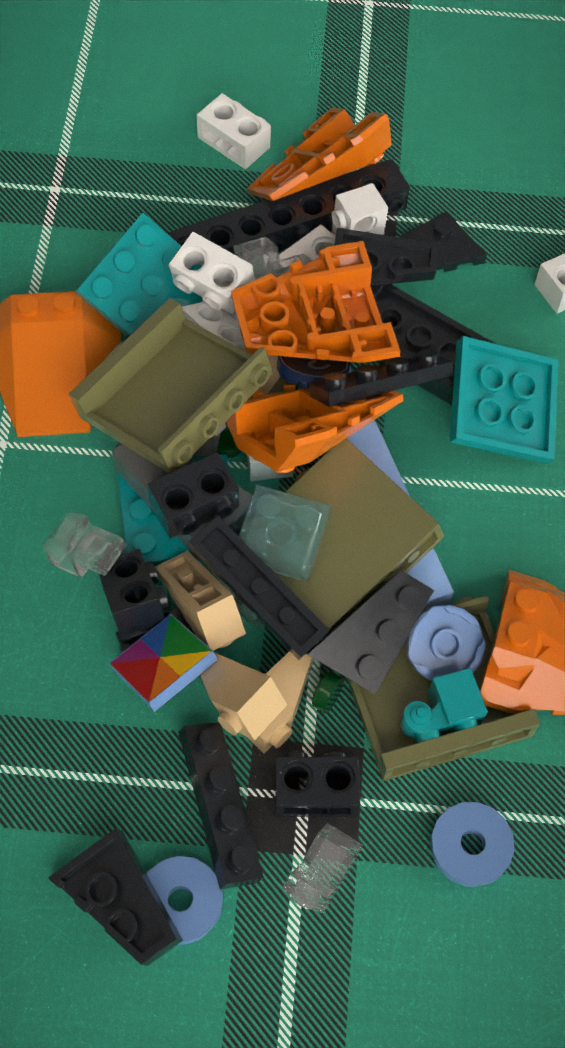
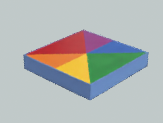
(163, 662)

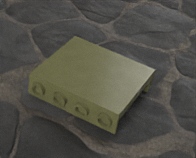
(169, 387)
(367, 535)
(402, 685)

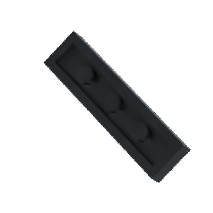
(375, 380)
(258, 587)
(220, 805)

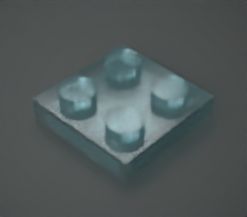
(285, 531)

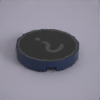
(307, 369)

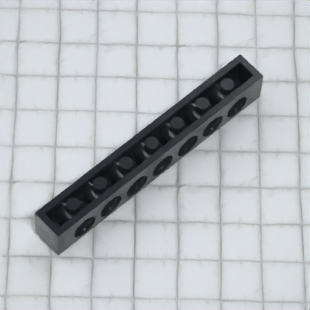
(299, 213)

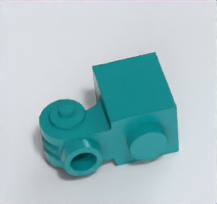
(455, 706)

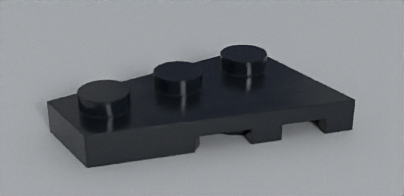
(454, 243)
(394, 258)
(374, 633)
(120, 897)

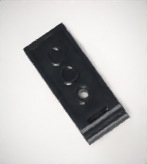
(420, 329)

